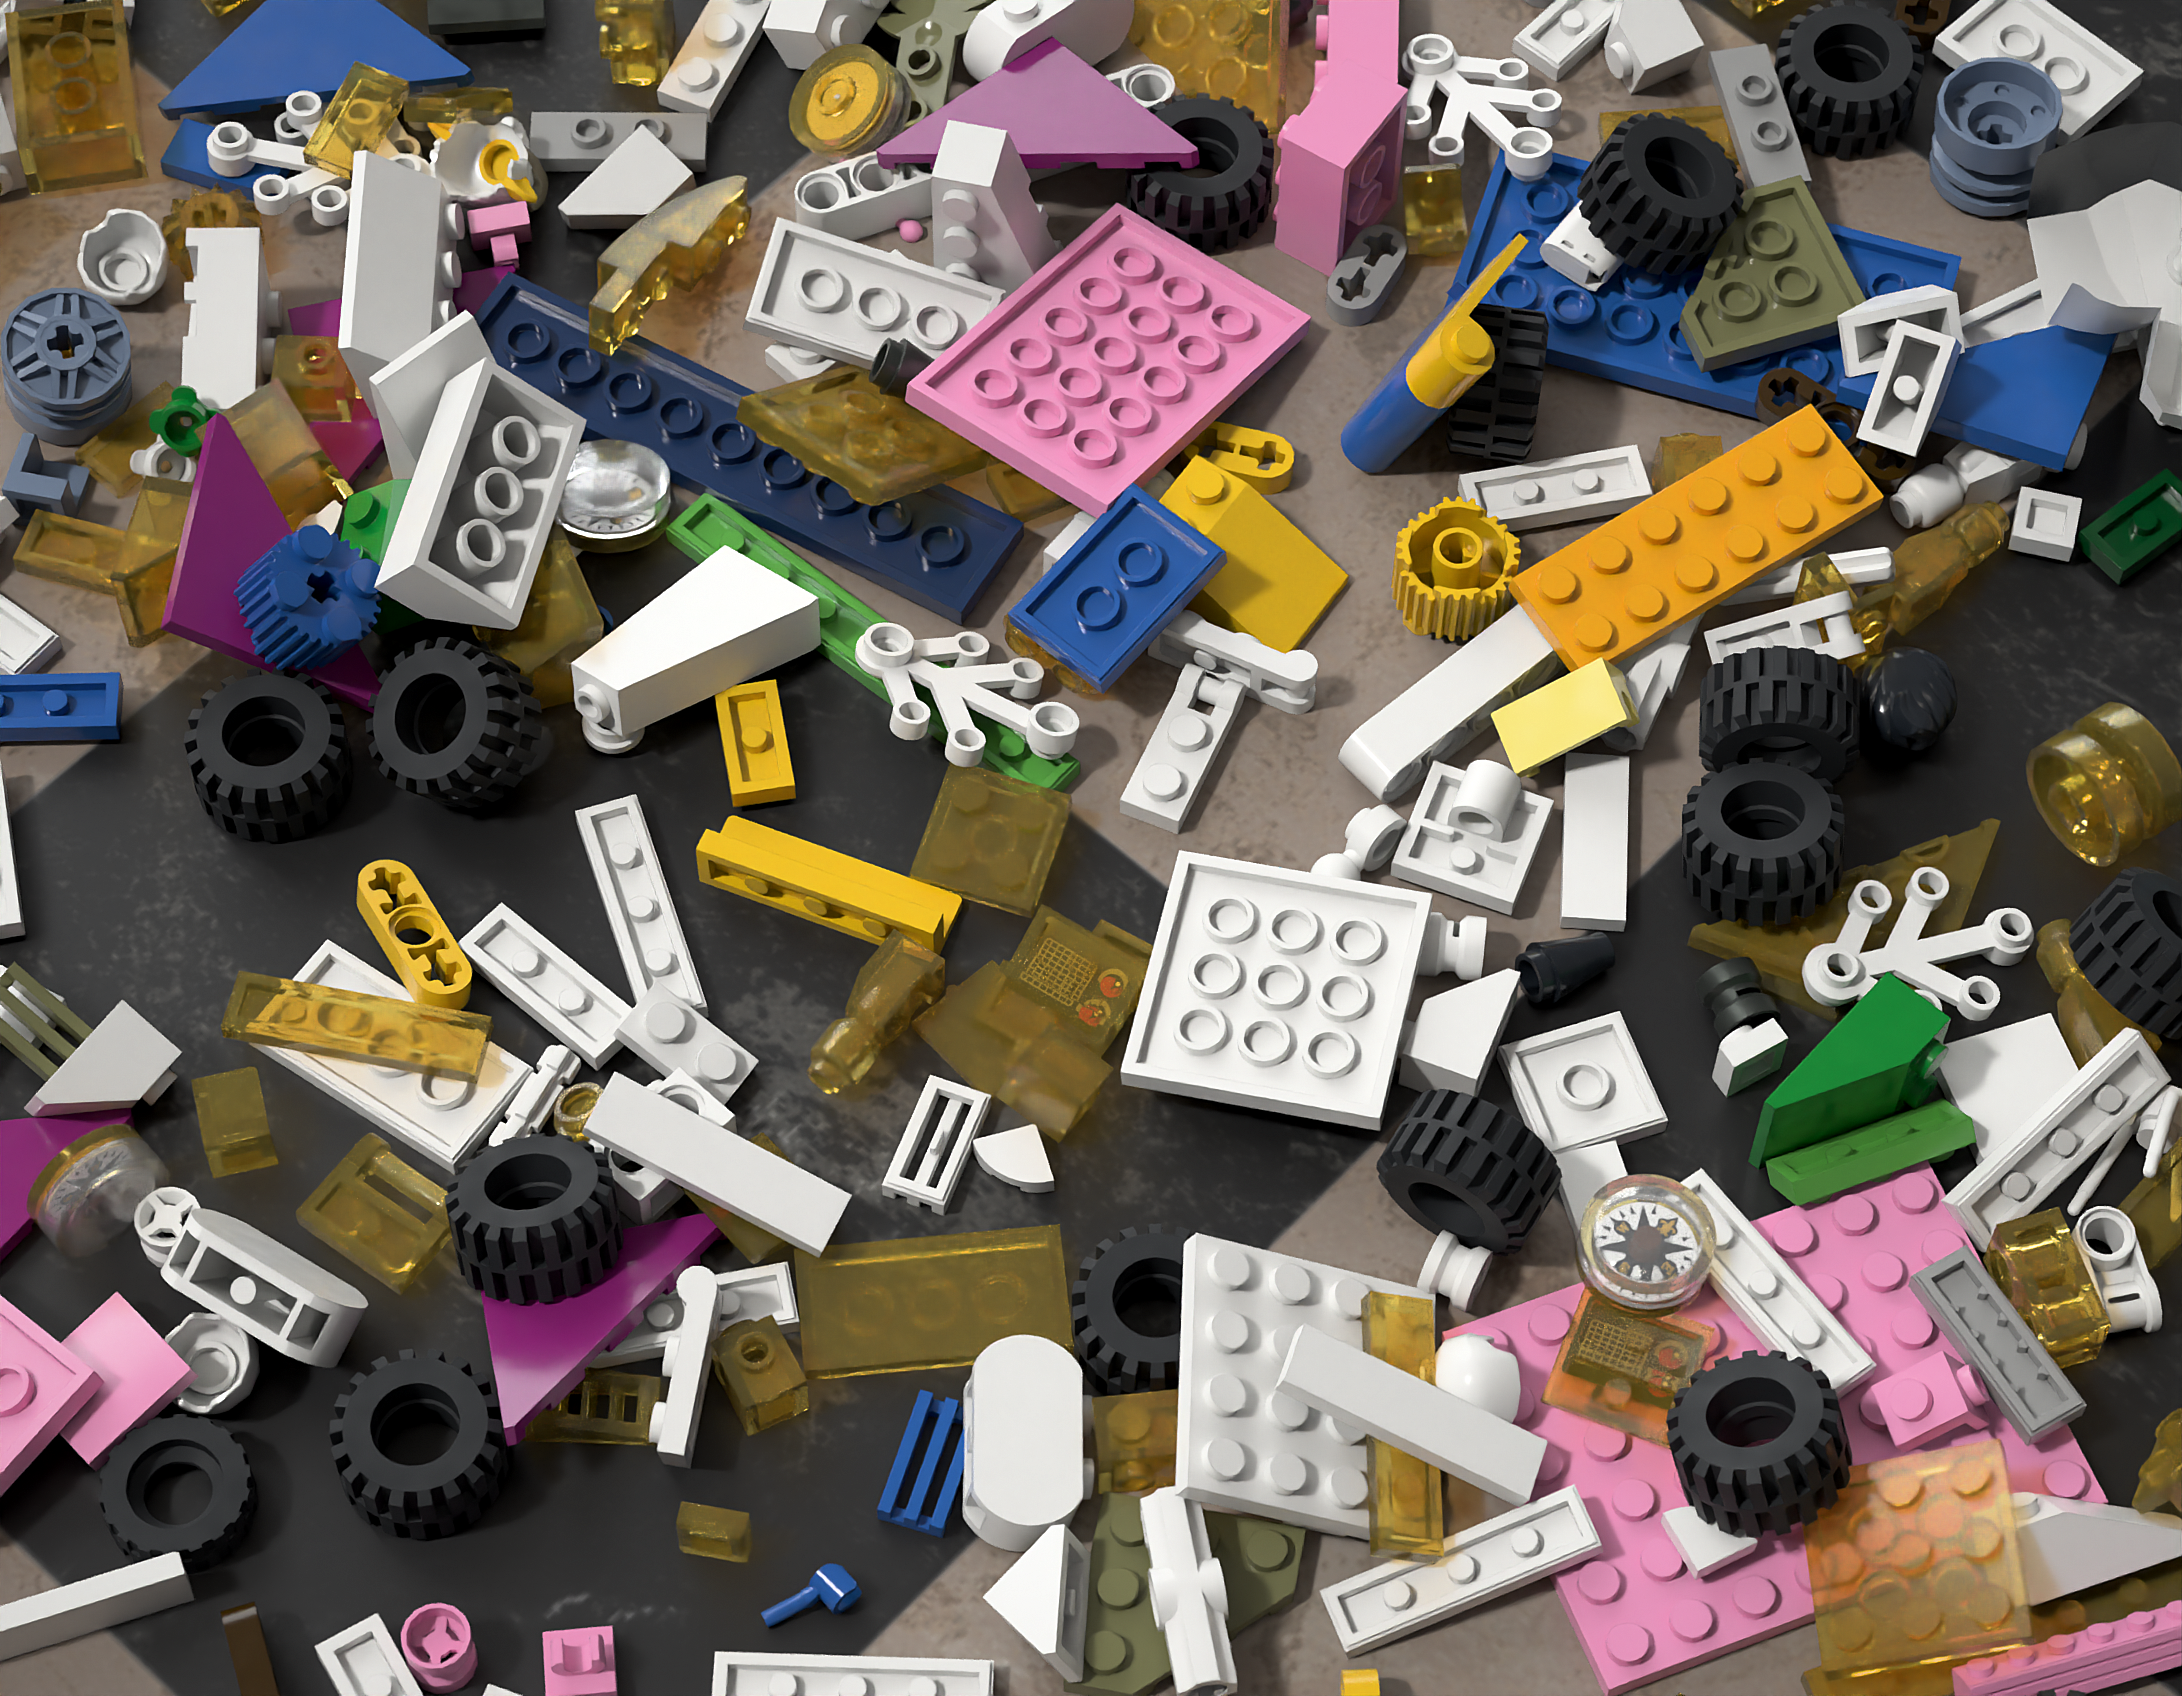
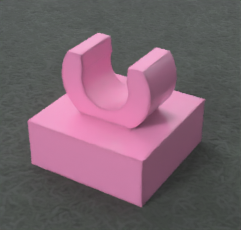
(500, 230)
(580, 1662)

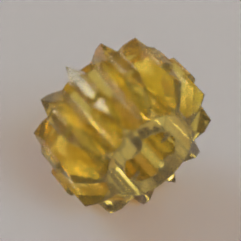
(206, 211)

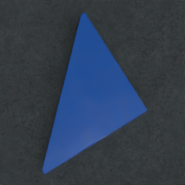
(311, 49)
(2016, 393)

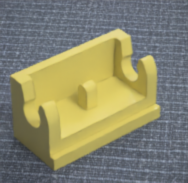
(1564, 715)

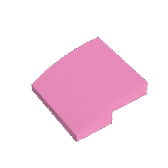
(138, 1375)

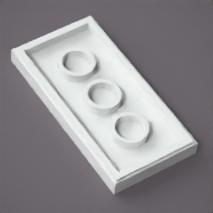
(853, 297)
(427, 1112)

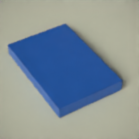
(1117, 588)

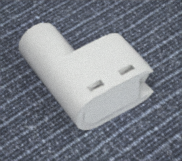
(1578, 253)

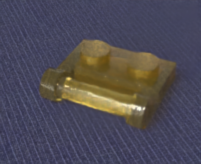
(368, 1224)

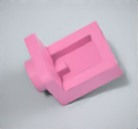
(1931, 1400)

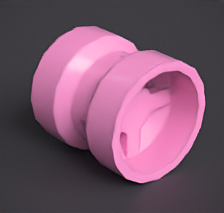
(437, 1632)

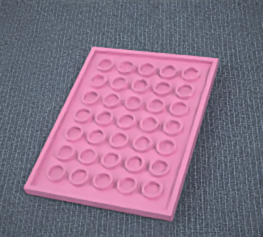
(1638, 1601)

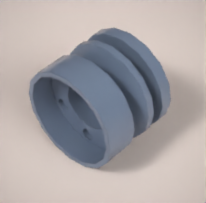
(1989, 133)
(59, 396)

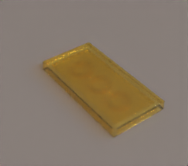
(928, 1300)

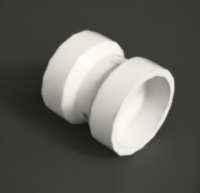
(1454, 947)

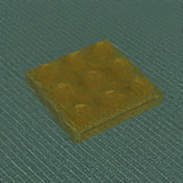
(858, 436)
(1919, 1563)

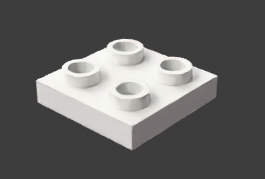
(1473, 834)

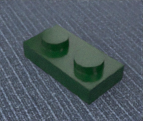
(2136, 528)

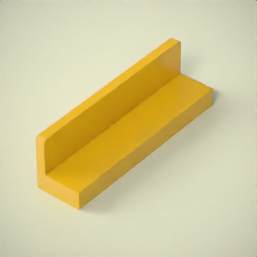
(824, 885)

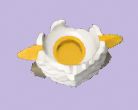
(487, 164)

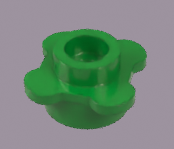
(168, 423)

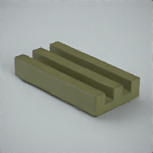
(51, 1008)

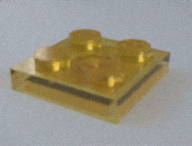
(991, 838)

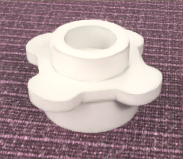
(149, 463)

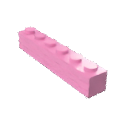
(2081, 1660)

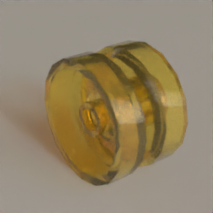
(2106, 783)

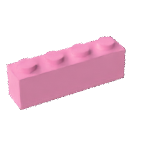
(1361, 32)

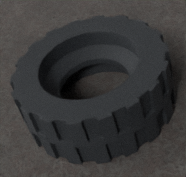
(168, 1444)

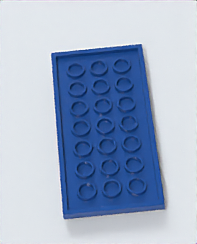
(1632, 320)

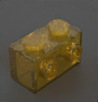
(637, 39)
(1135, 1440)

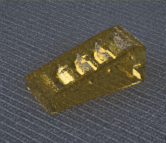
(586, 1428)

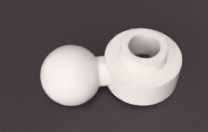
(1371, 842)

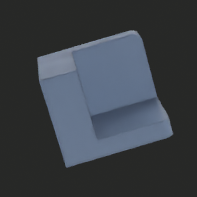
(43, 483)

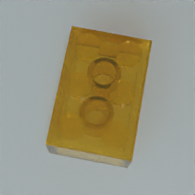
(75, 95)

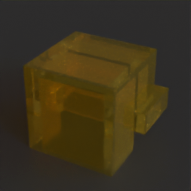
(286, 452)

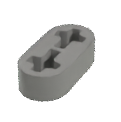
(1376, 280)

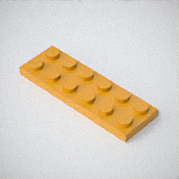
(1696, 542)

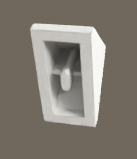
(1048, 1599)

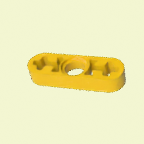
(418, 912)

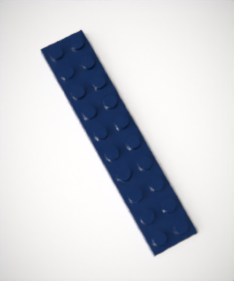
(922, 546)

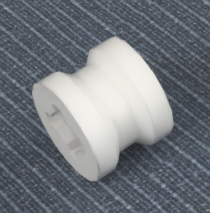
(162, 1212)
(1455, 1270)

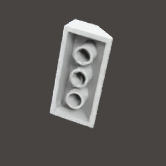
(396, 265)
(481, 500)

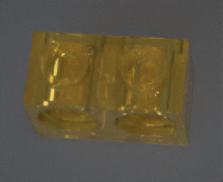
(2048, 1285)

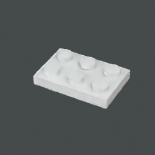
(2082, 66)

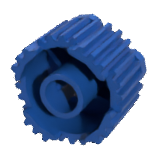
(309, 599)

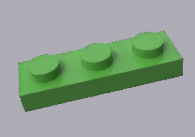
(1871, 1152)

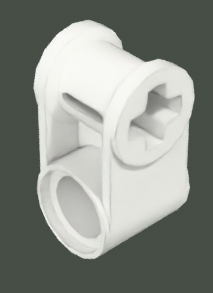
(2119, 1277)

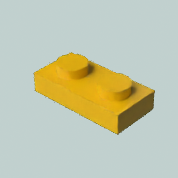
(755, 743)

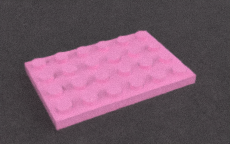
(1108, 360)

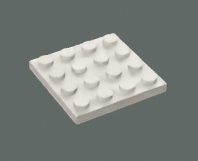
(1278, 990)
(1235, 1432)

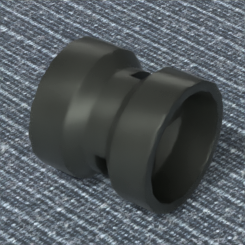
(1736, 996)

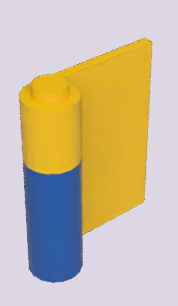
(1428, 376)

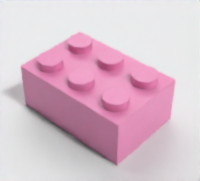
(1339, 165)

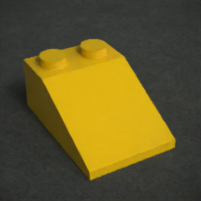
(1274, 574)

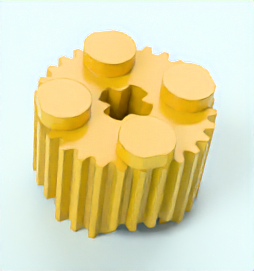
(1454, 570)

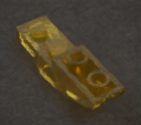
(662, 251)

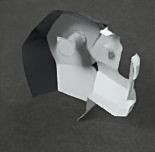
(2087, 249)

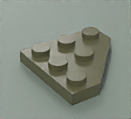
(1769, 281)
(1121, 1637)

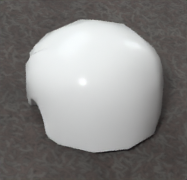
(124, 258)
(221, 1357)
(1479, 1374)

